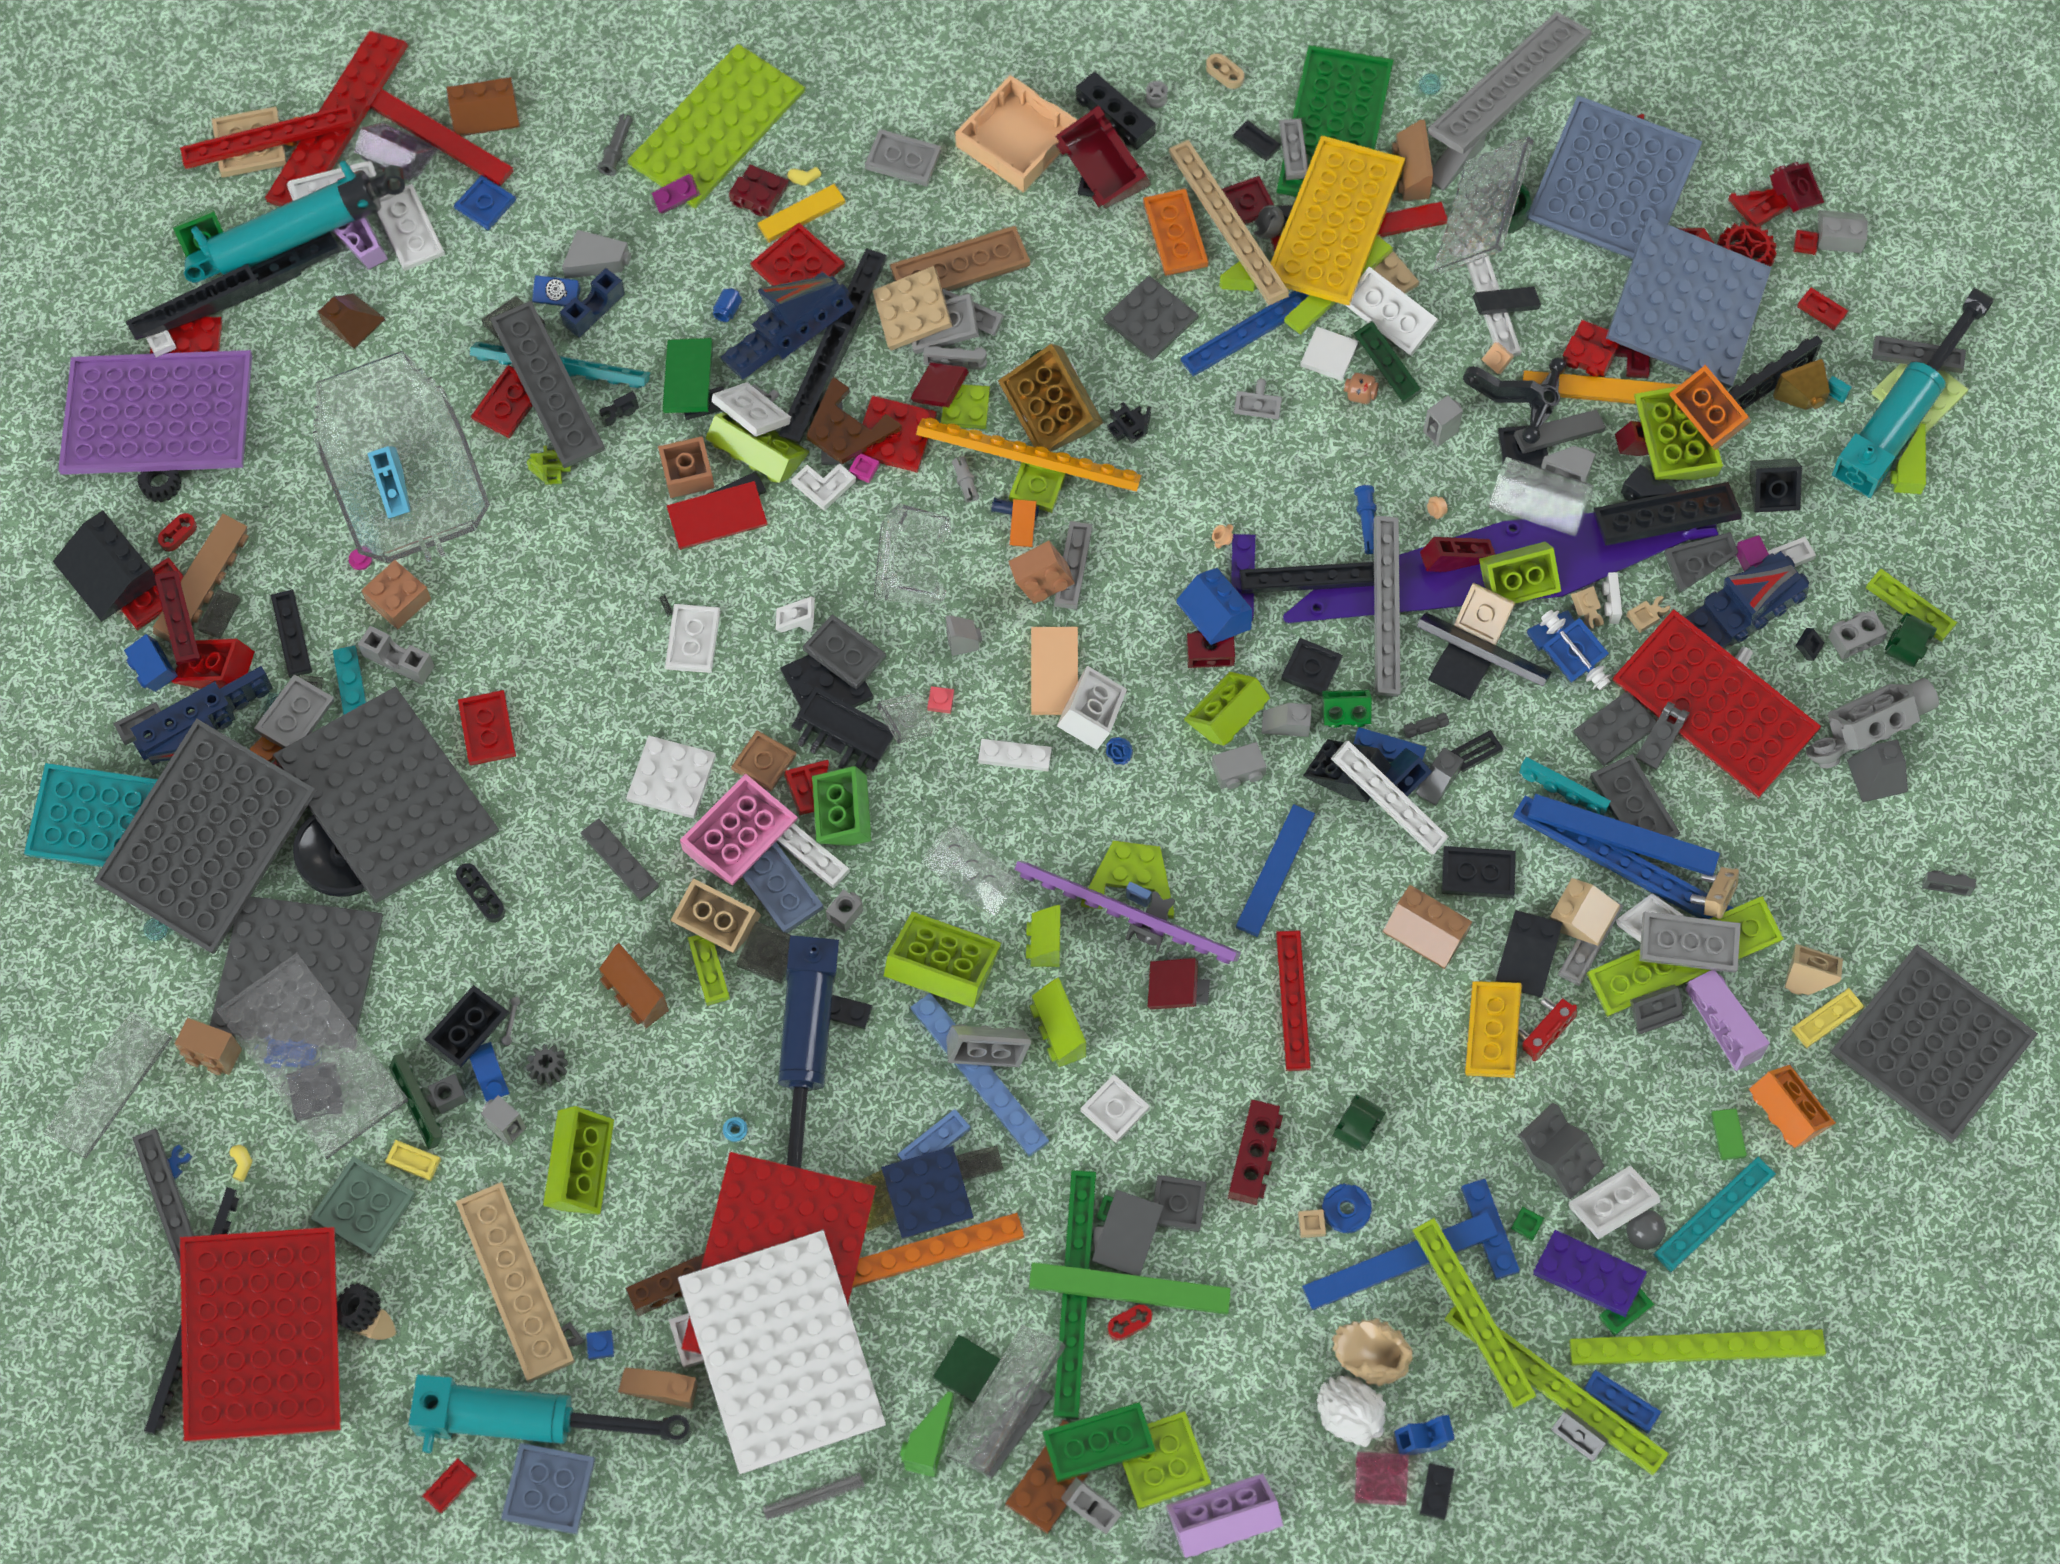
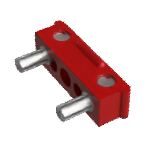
(1549, 1028)

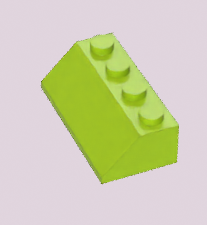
(764, 453)
(578, 1161)

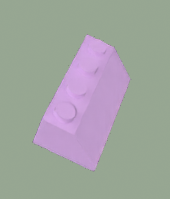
(1224, 1515)

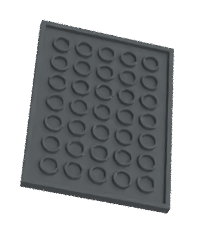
(387, 794)
(205, 836)

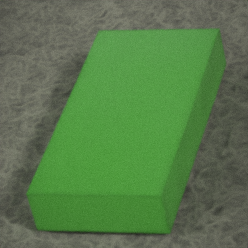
(1728, 1134)

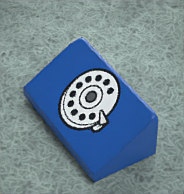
(555, 290)

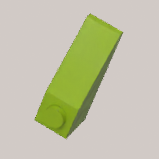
(1911, 469)

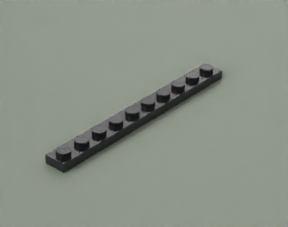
(173, 1370)

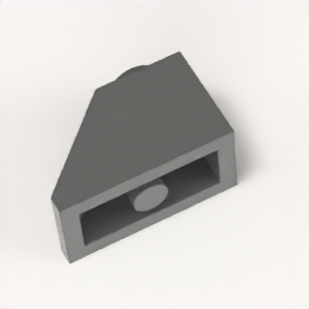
(1444, 771)

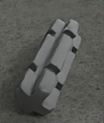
(1426, 725)

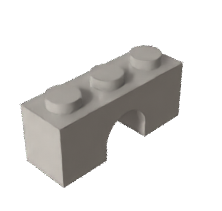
(383, 650)

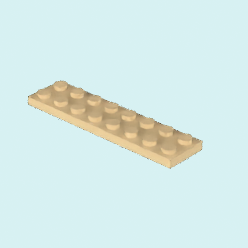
(515, 1282)

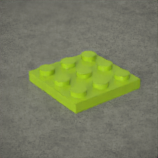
(1172, 1469)

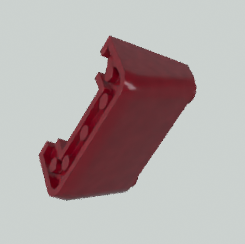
(1102, 159)

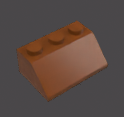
(483, 106)
(632, 987)

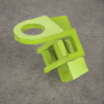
(549, 469)

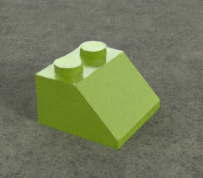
(1045, 937)

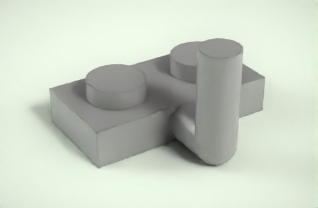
(1257, 403)

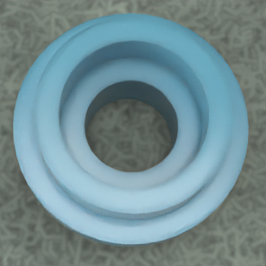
(732, 1122)

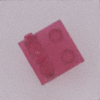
(1381, 1478)

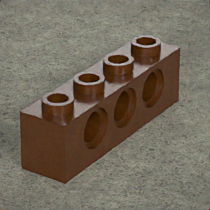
(661, 1287)

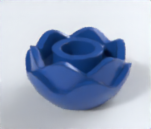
(1119, 750)

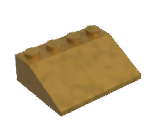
(1050, 399)

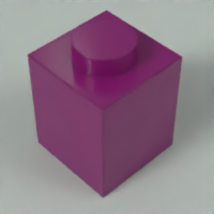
(1751, 552)

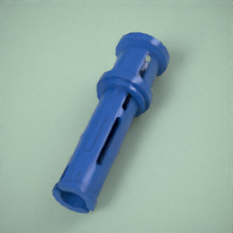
(1366, 509)

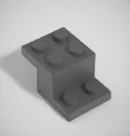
(1561, 1150)

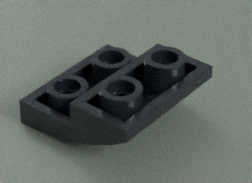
(1459, 671)

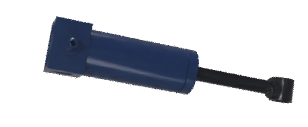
(806, 1028)

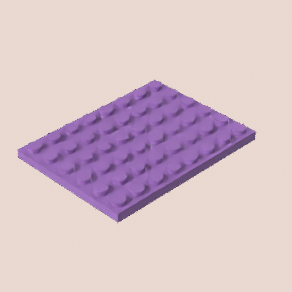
(156, 412)

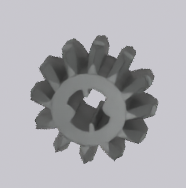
(556, 1065)

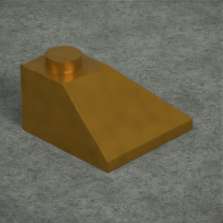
(1804, 386)

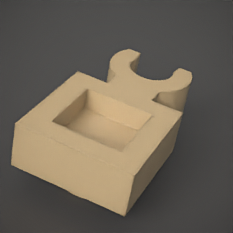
(1586, 604)
(1645, 616)

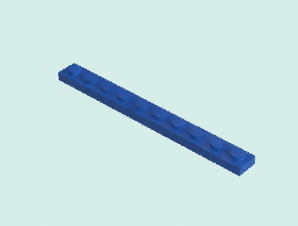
(1622, 863)

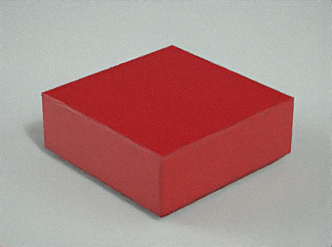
(1805, 242)

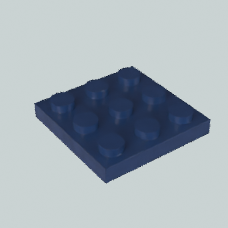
(927, 1192)

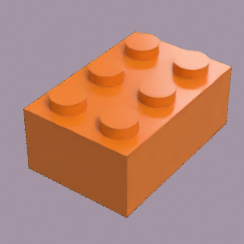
(1710, 407)

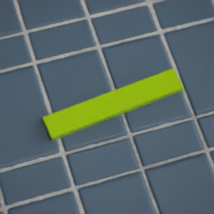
(1314, 307)

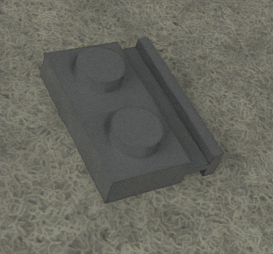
(1657, 1009)

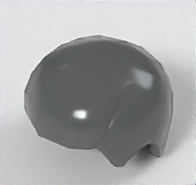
(1269, 222)
(1646, 1230)

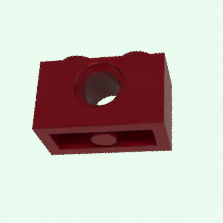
(1201, 657)

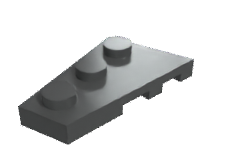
(1699, 558)

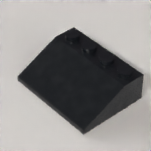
(104, 567)

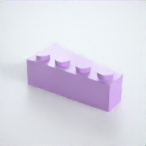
(362, 242)
(1727, 1020)

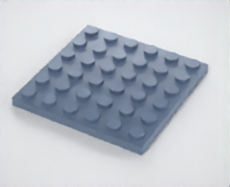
(1612, 177)
(1688, 301)

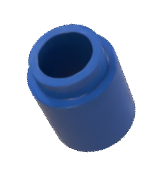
(727, 304)

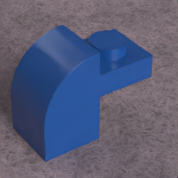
(489, 1072)
(1424, 1437)

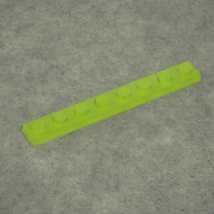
(1474, 1313)

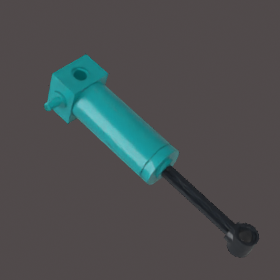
(1872, 452)
(515, 1415)

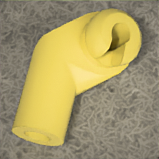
(243, 1161)

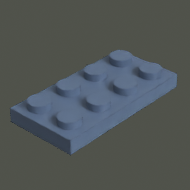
(782, 889)

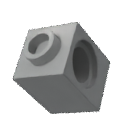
(842, 919)

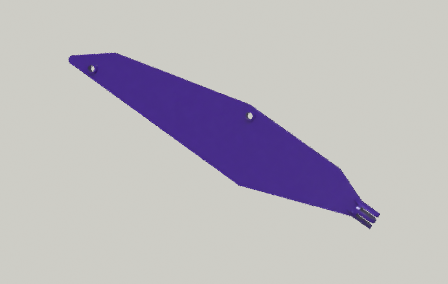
(1578, 559)

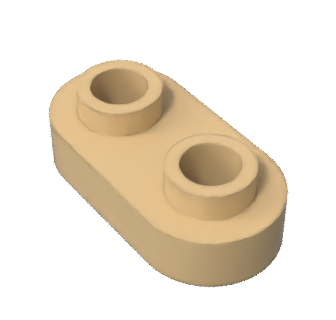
(1225, 72)

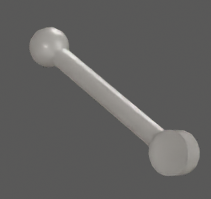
(506, 1040)

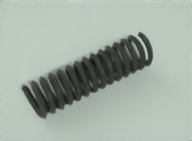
(666, 601)

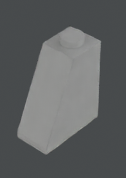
(593, 253)

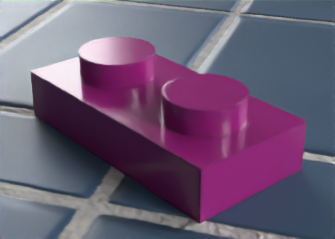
(675, 193)

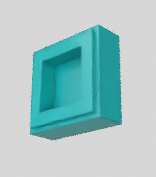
(1838, 389)

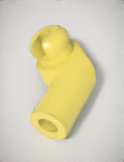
(803, 178)

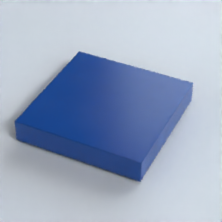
(485, 202)

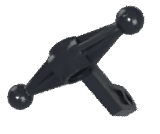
(1540, 397)

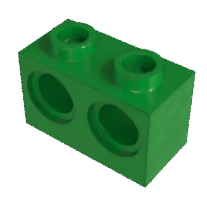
(1347, 701)

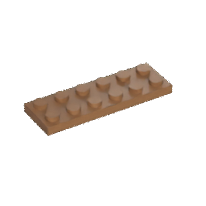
(969, 260)

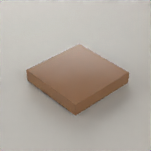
(764, 760)

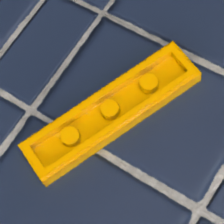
(801, 212)

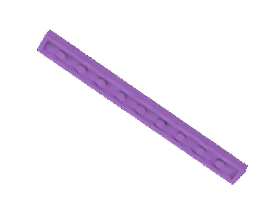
(1136, 916)

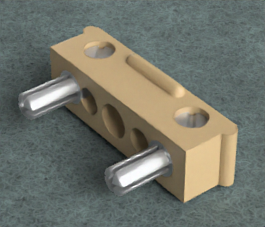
(1720, 893)

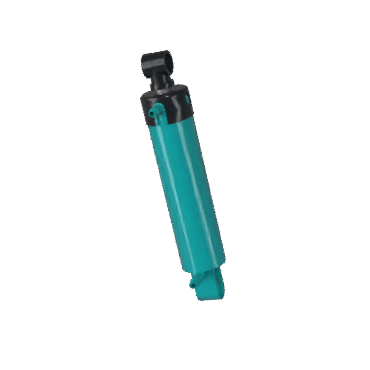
(293, 223)

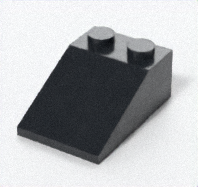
(1529, 952)

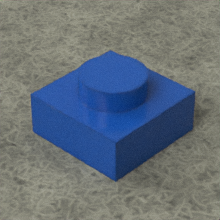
(600, 1344)

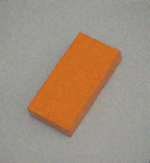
(1022, 523)

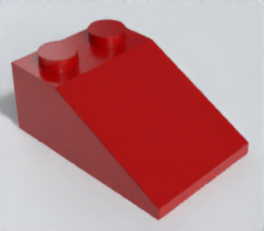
(219, 662)

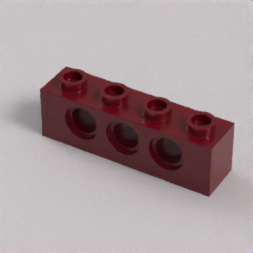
(1258, 1115)

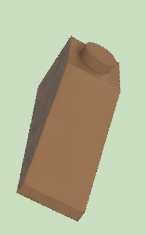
(659, 1386)

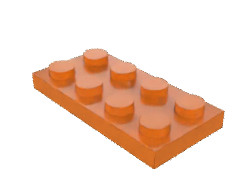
(1175, 232)

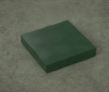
(966, 1368)

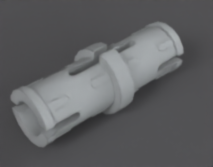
(965, 479)

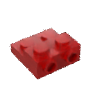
(1590, 350)

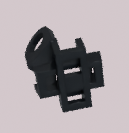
(1124, 426)

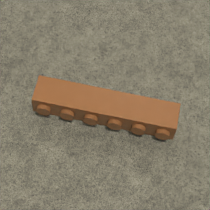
(208, 569)

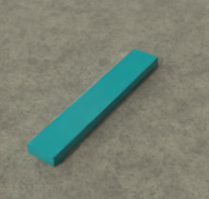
(1714, 1214)

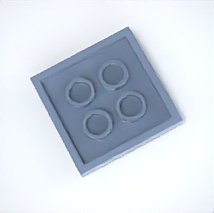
(548, 1488)

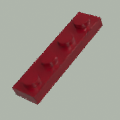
(177, 617)

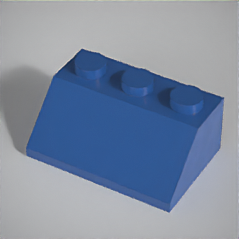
(1215, 607)

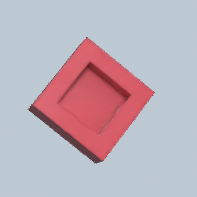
(940, 700)

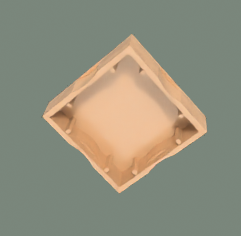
(1014, 133)

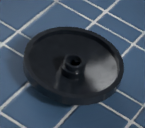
(322, 863)

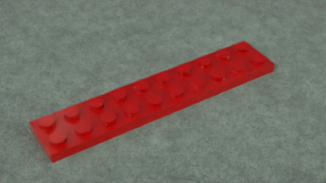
(356, 86)

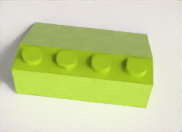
(1672, 441)
(941, 959)

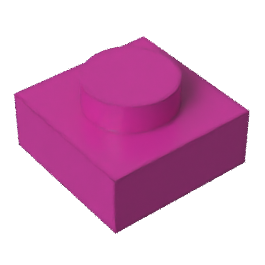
(864, 468)

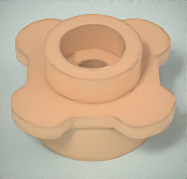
(1222, 535)

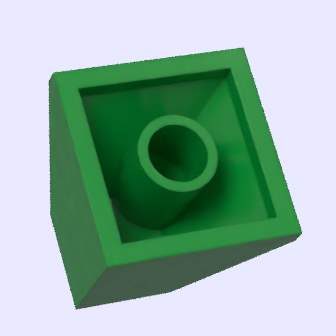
(205, 221)

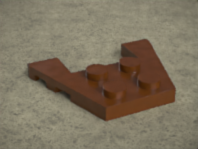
(839, 432)

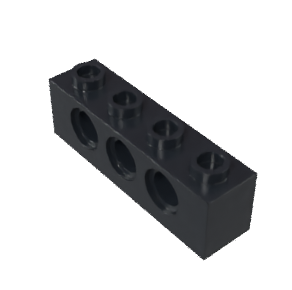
(1111, 100)

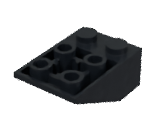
(1331, 776)

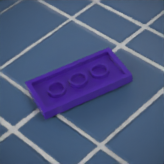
(1590, 1273)

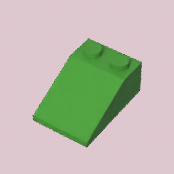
(926, 1442)

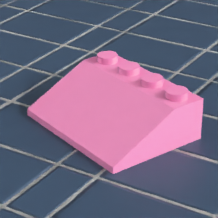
(737, 830)

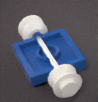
(1575, 650)

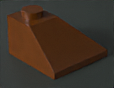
(350, 318)

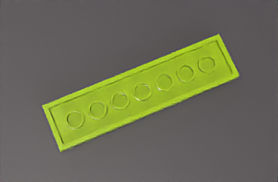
(1630, 978)

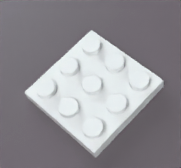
(671, 777)

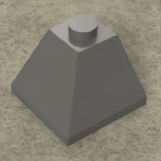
(1879, 771)

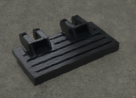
(844, 728)

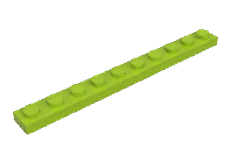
(1697, 1347)
(1570, 1396)

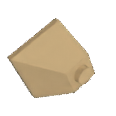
(1812, 971)

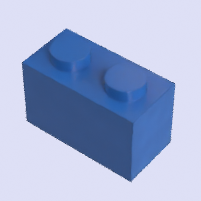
(150, 663)

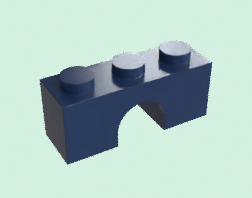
(604, 293)

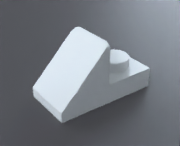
(796, 615)

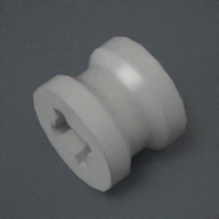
(1156, 88)

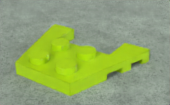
(1135, 864)

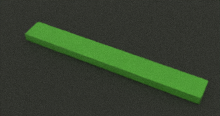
(1129, 1288)

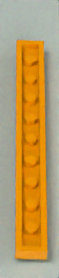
(1036, 456)

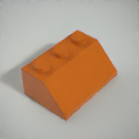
(1791, 1106)

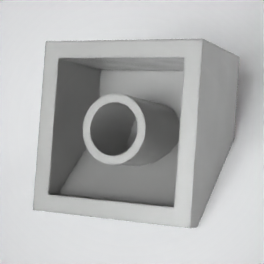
(1841, 231)
(1570, 462)

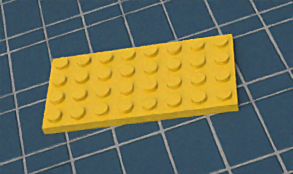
(1336, 219)

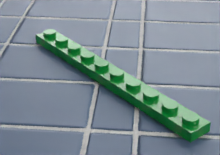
(1074, 1306)

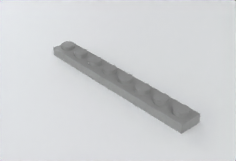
(1386, 606)

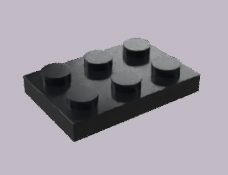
(1478, 872)

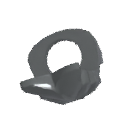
(1159, 909)

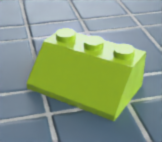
(1522, 573)
(1228, 707)
(1058, 1024)

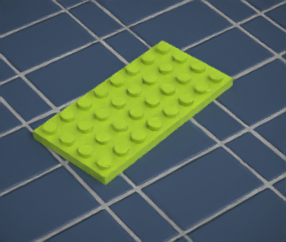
(717, 123)

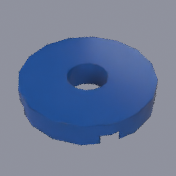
(1346, 1222)

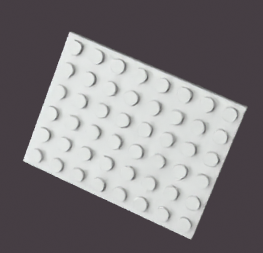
(781, 1352)

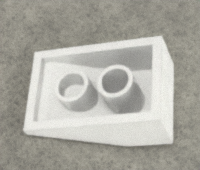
(1092, 708)

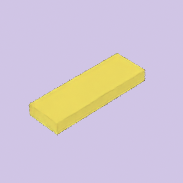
(1827, 1018)

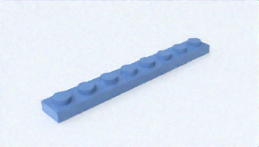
(984, 1081)

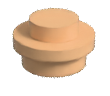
(1437, 507)

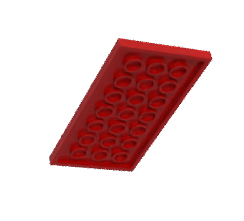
(1732, 710)

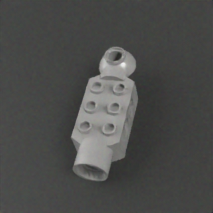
(1873, 719)

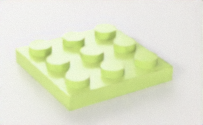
(1950, 396)

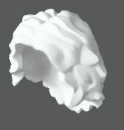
(1351, 1410)

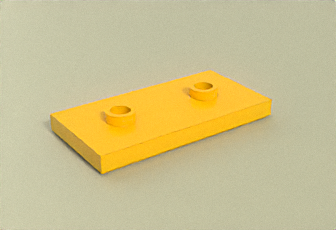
(1493, 1029)

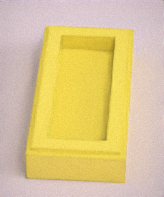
(413, 1160)

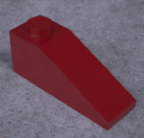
(1631, 440)
(1453, 553)

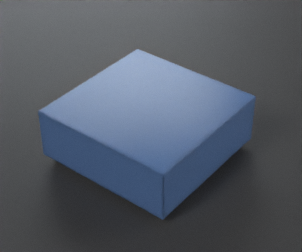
(1138, 894)

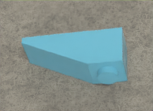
(390, 480)

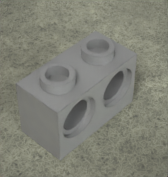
(1859, 637)
(1091, 1505)

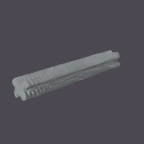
(812, 1497)

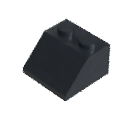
(1775, 485)

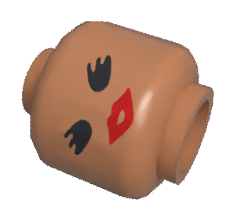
(1361, 388)

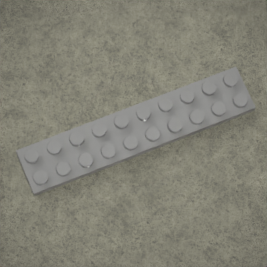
(1509, 82)

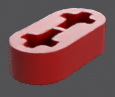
(177, 532)
(1131, 1328)

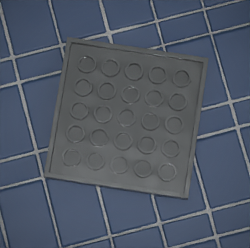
(330, 940)
(1934, 1043)

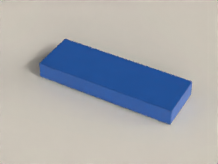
(1622, 1401)

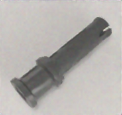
(613, 152)

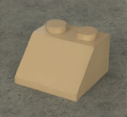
(1585, 912)

